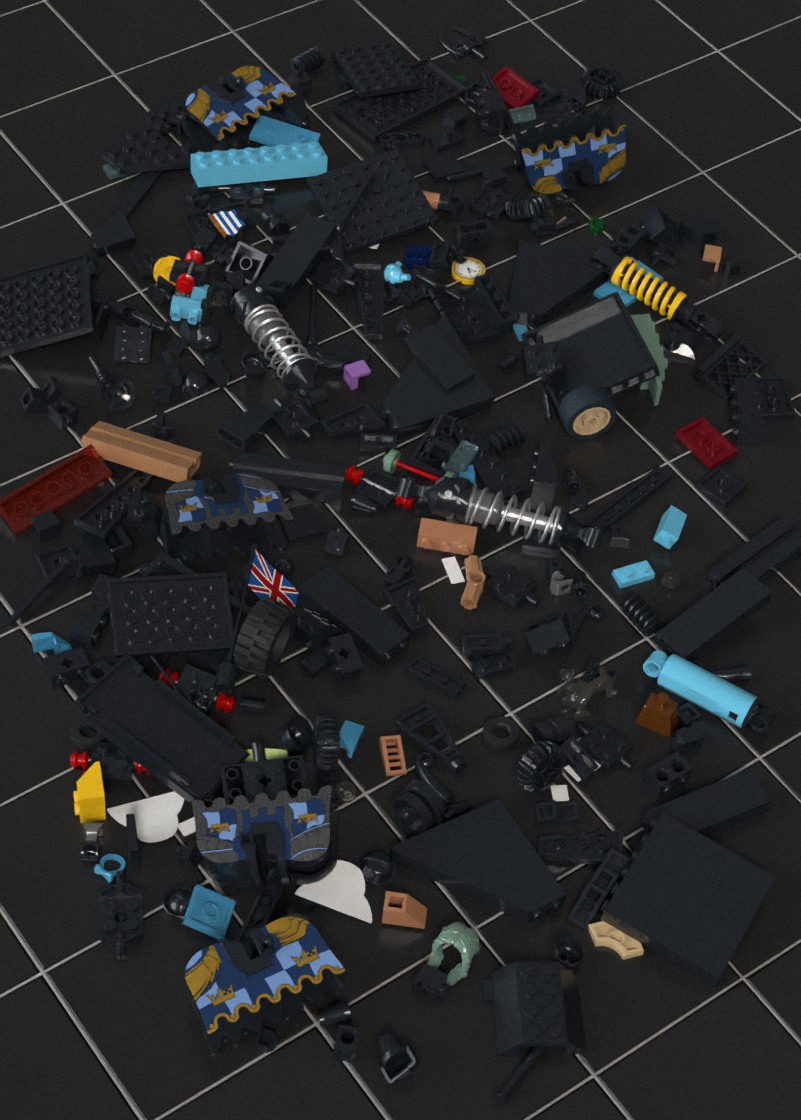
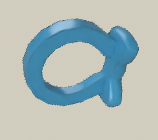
(109, 875)

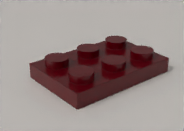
(514, 89)
(706, 443)

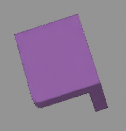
(354, 371)

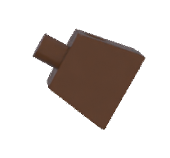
(659, 714)

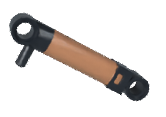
(450, 203)

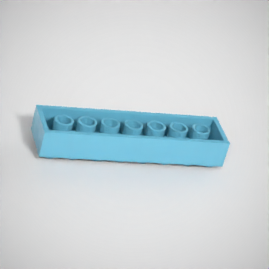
(258, 164)

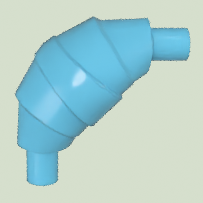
(394, 273)

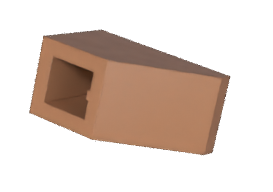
(403, 910)

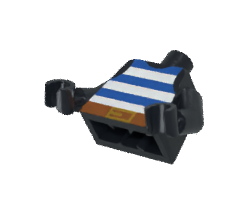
(226, 224)

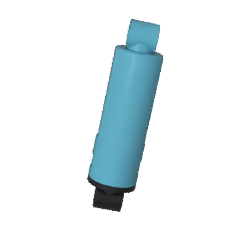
(709, 691)

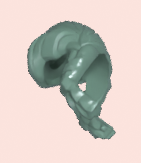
(463, 939)

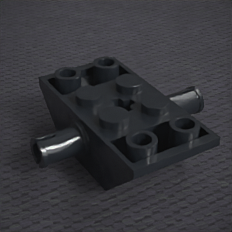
(278, 773)

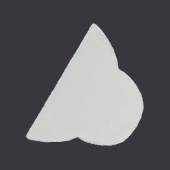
(154, 816)
(341, 891)

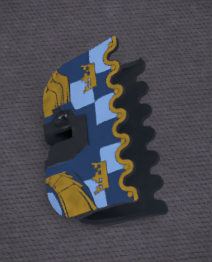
(233, 106)
(555, 152)
(240, 992)

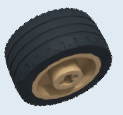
(587, 411)

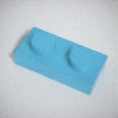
(633, 574)

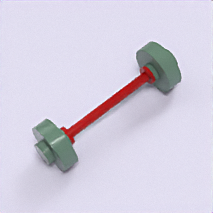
(392, 461)

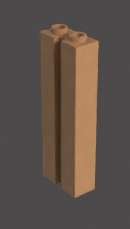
(142, 452)

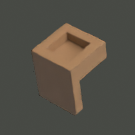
(712, 254)

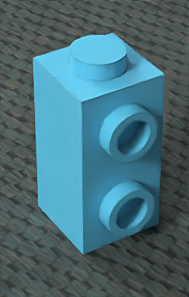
(670, 527)

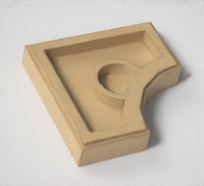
(608, 936)

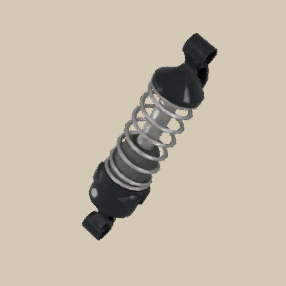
(260, 317)
(463, 502)

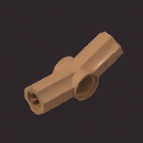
(475, 582)

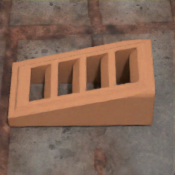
(390, 741)

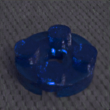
(415, 253)

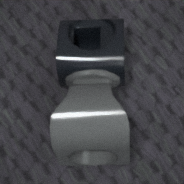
(554, 574)
(91, 848)

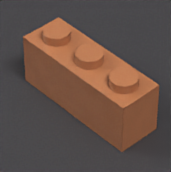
(447, 536)

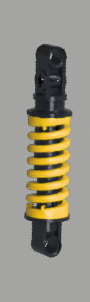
(656, 294)

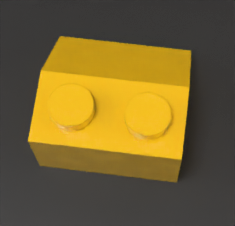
(90, 797)

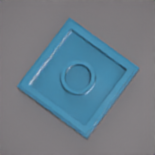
(209, 912)

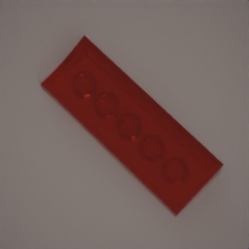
(54, 488)

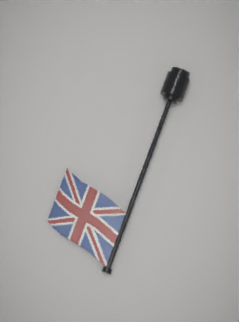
(262, 582)

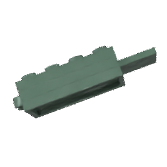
(647, 330)

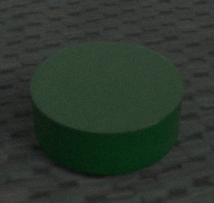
(596, 225)

